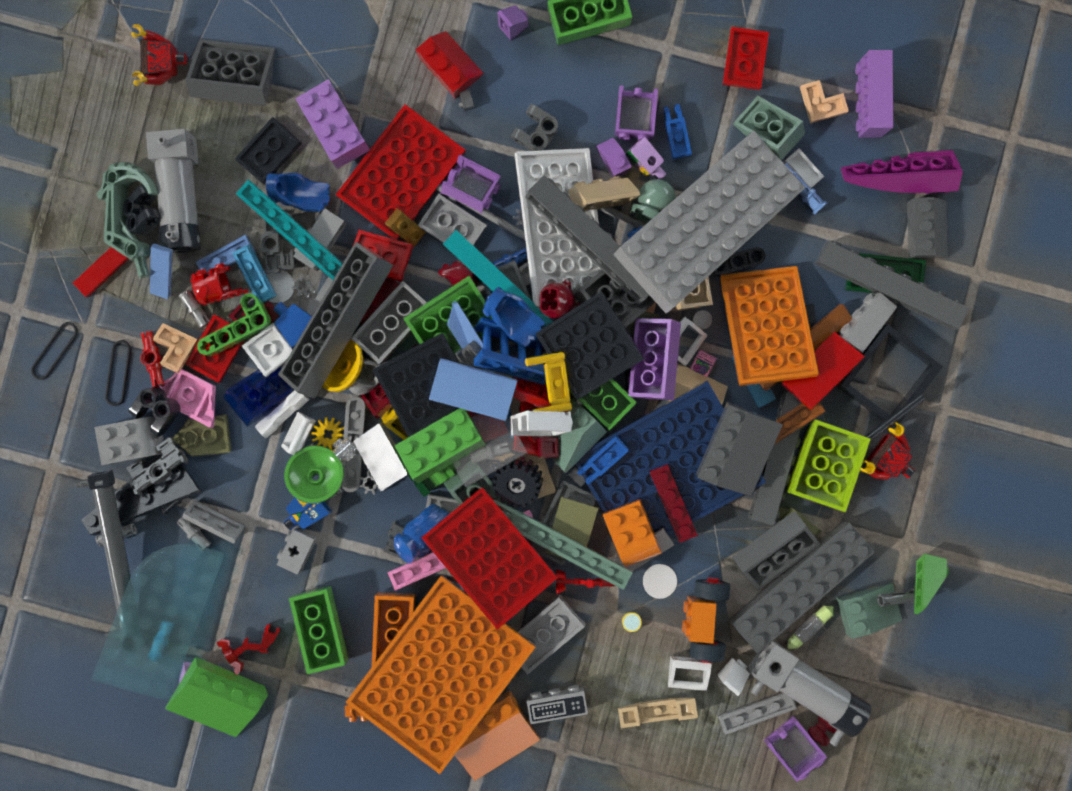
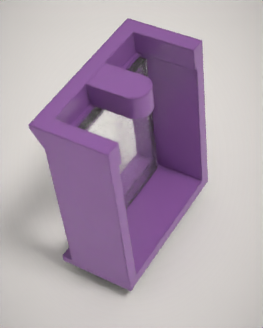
(636, 114)
(471, 184)
(795, 749)

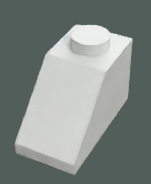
(734, 675)

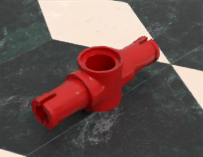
(149, 351)

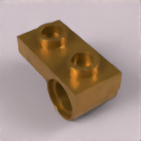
(405, 227)

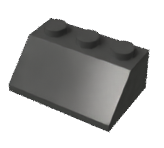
(927, 228)

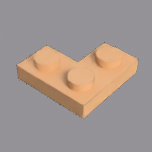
(818, 106)
(179, 346)

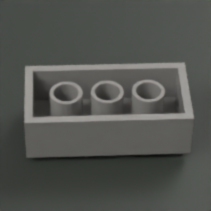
(386, 327)

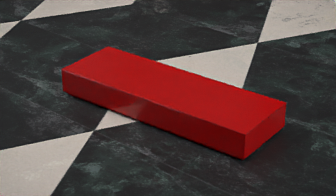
(100, 271)

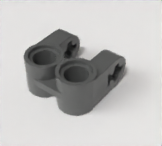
(542, 118)

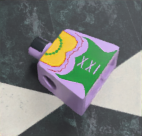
(639, 156)

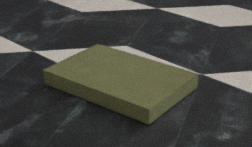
(574, 521)

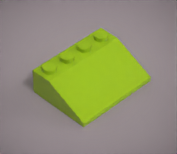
(827, 465)

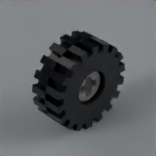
(516, 471)

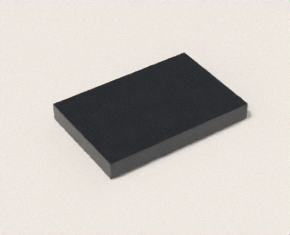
(268, 150)

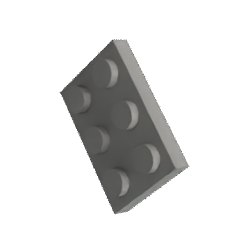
(446, 217)

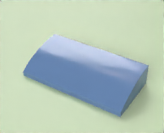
(473, 389)

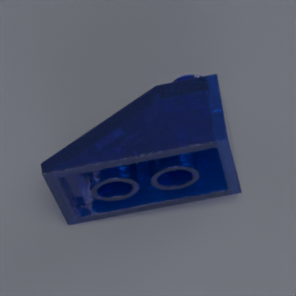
(257, 395)

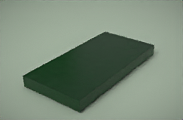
(912, 267)

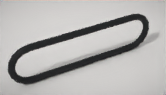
(48, 345)
(110, 371)

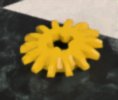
(326, 442)

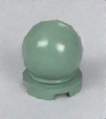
(653, 198)

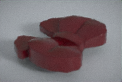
(818, 731)

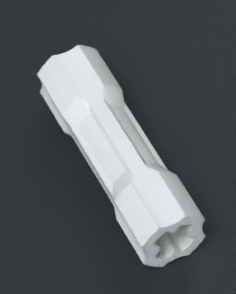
(281, 413)

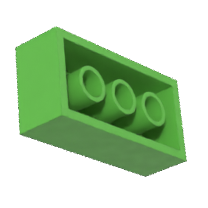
(587, 18)
(607, 403)
(439, 445)
(319, 630)

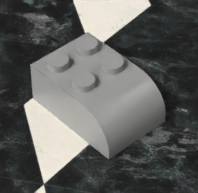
(127, 441)

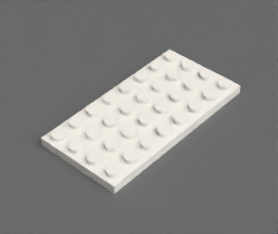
(549, 251)

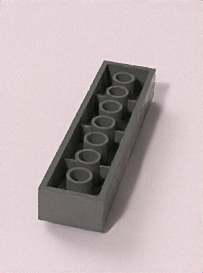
(335, 320)
(801, 586)

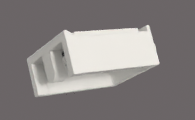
(540, 423)

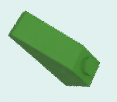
(929, 576)

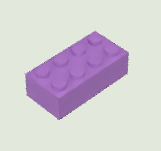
(874, 93)
(332, 124)
(656, 373)

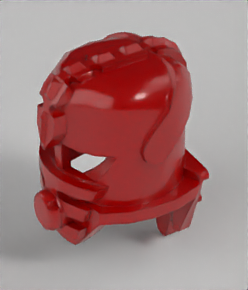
(213, 285)

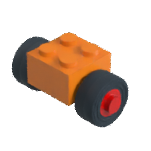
(700, 619)

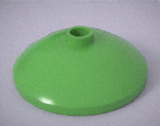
(307, 464)

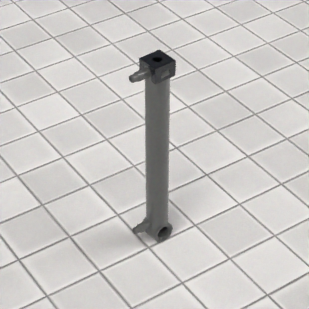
(111, 530)

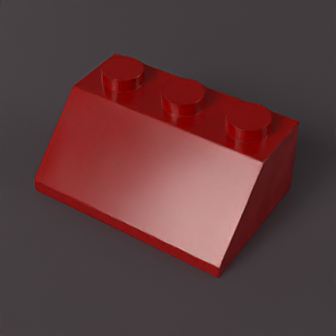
(448, 63)

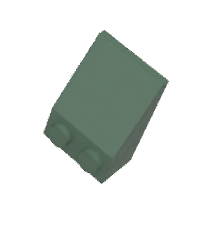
(772, 124)
(579, 441)
(462, 493)
(862, 613)

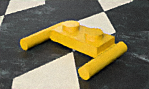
(556, 381)

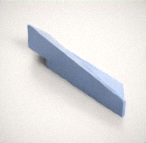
(462, 329)

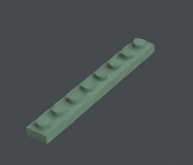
(567, 547)

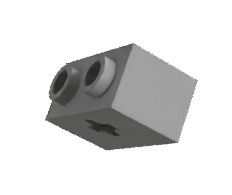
(305, 544)

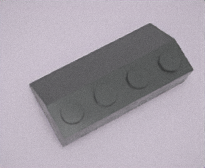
(776, 550)

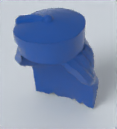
(297, 191)
(513, 316)
(410, 543)

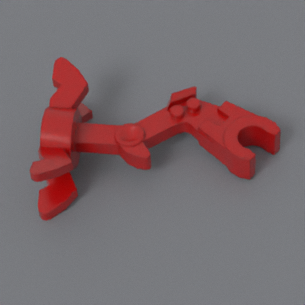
(561, 581)
(232, 655)

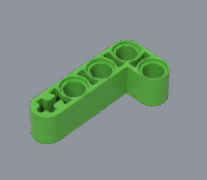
(233, 329)

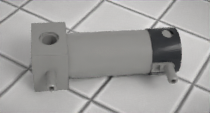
(174, 156)
(810, 689)

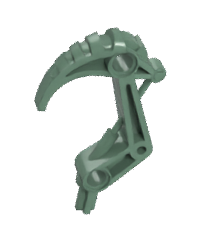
(115, 192)

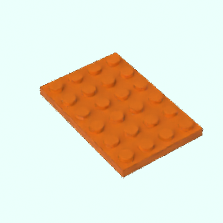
(768, 326)

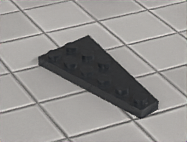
(154, 497)

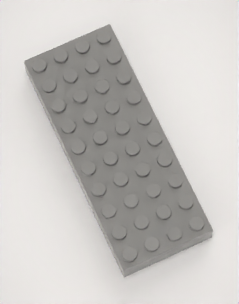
(708, 222)

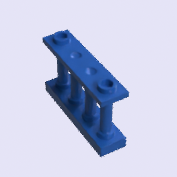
(503, 362)

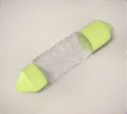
(810, 627)

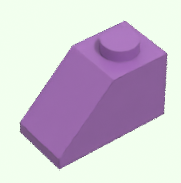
(512, 21)
(614, 158)

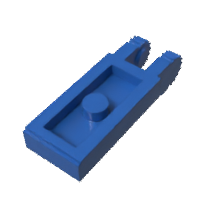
(677, 133)
(604, 458)

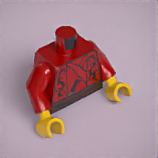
(158, 58)
(890, 456)

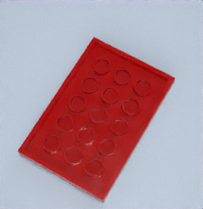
(400, 170)
(489, 558)

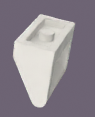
(696, 344)
(298, 433)
(688, 663)

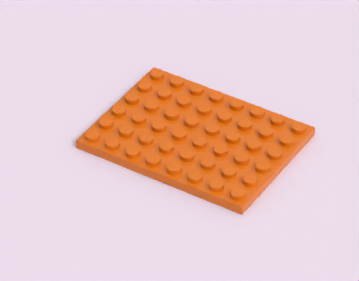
(440, 675)

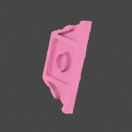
(193, 395)

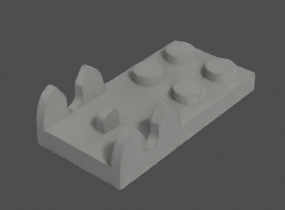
(549, 631)

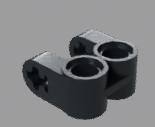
(141, 217)
(158, 405)

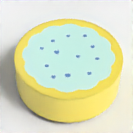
(631, 621)

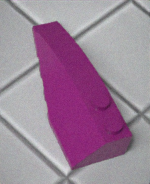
(912, 174)

